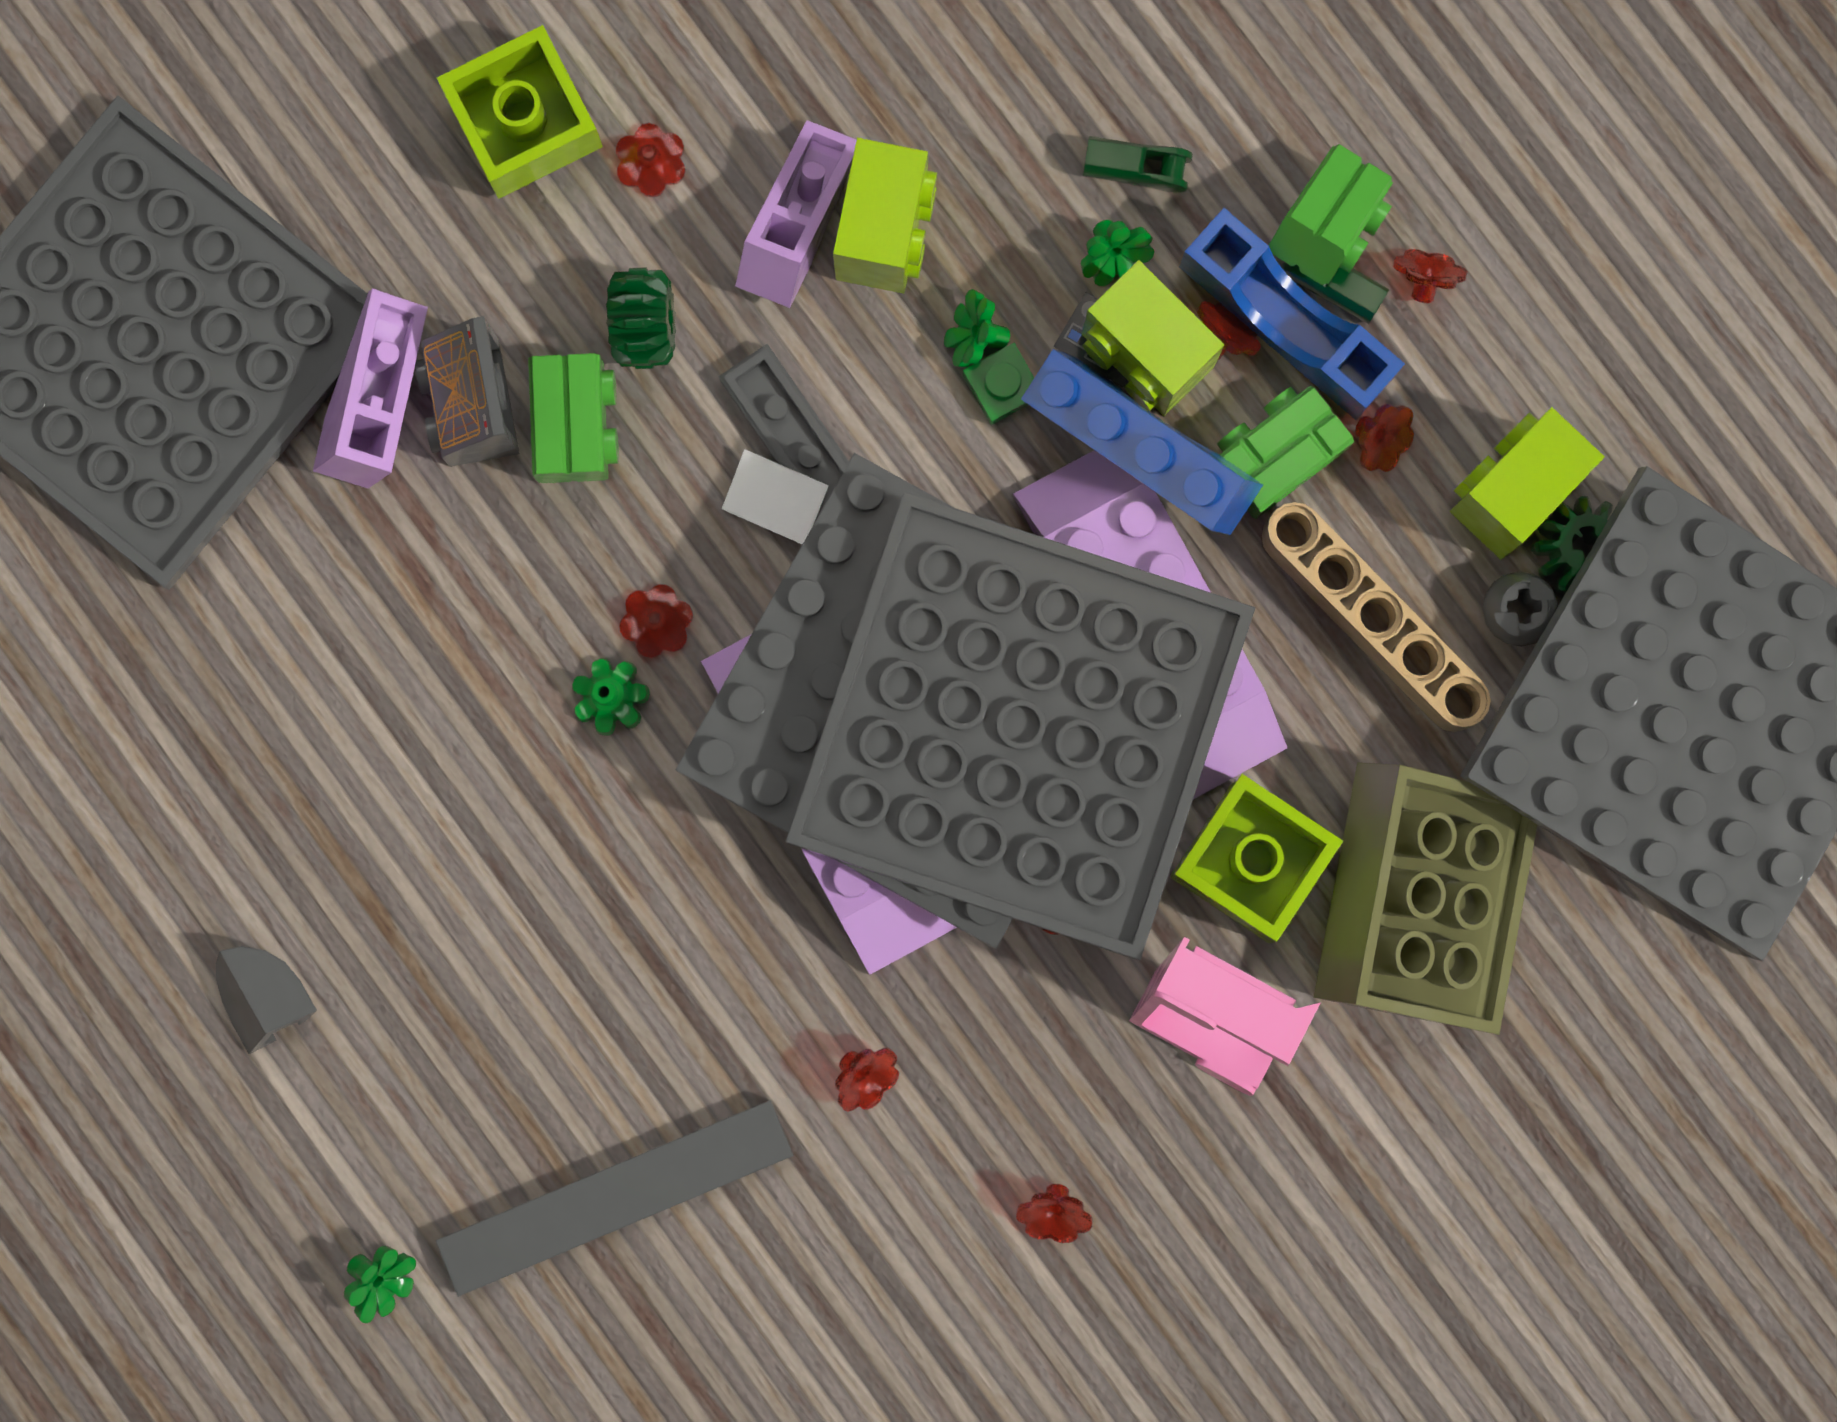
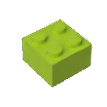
(520, 111)
(881, 216)
(1149, 340)
(1517, 493)
(1256, 859)

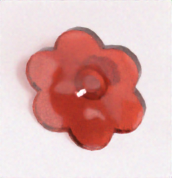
(651, 173)
(1429, 272)
(1228, 329)
(1385, 437)
(663, 635)
(865, 1078)
(1054, 1215)

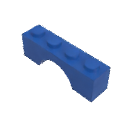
(1253, 286)
(1141, 443)

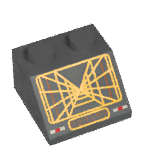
(467, 394)

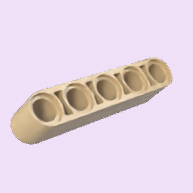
(1404, 625)

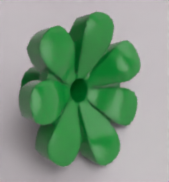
(1115, 251)
(974, 330)
(617, 704)
(378, 1282)

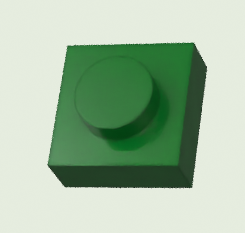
(1000, 382)

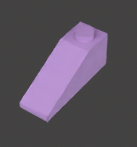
(795, 215)
(371, 392)

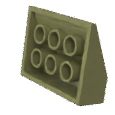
(1426, 899)

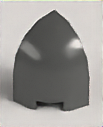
(260, 995)

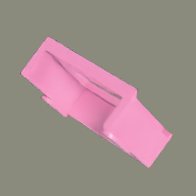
(1221, 1017)

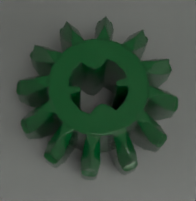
(641, 318)
(1562, 532)

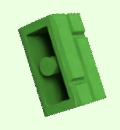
(1331, 214)
(570, 418)
(1287, 446)

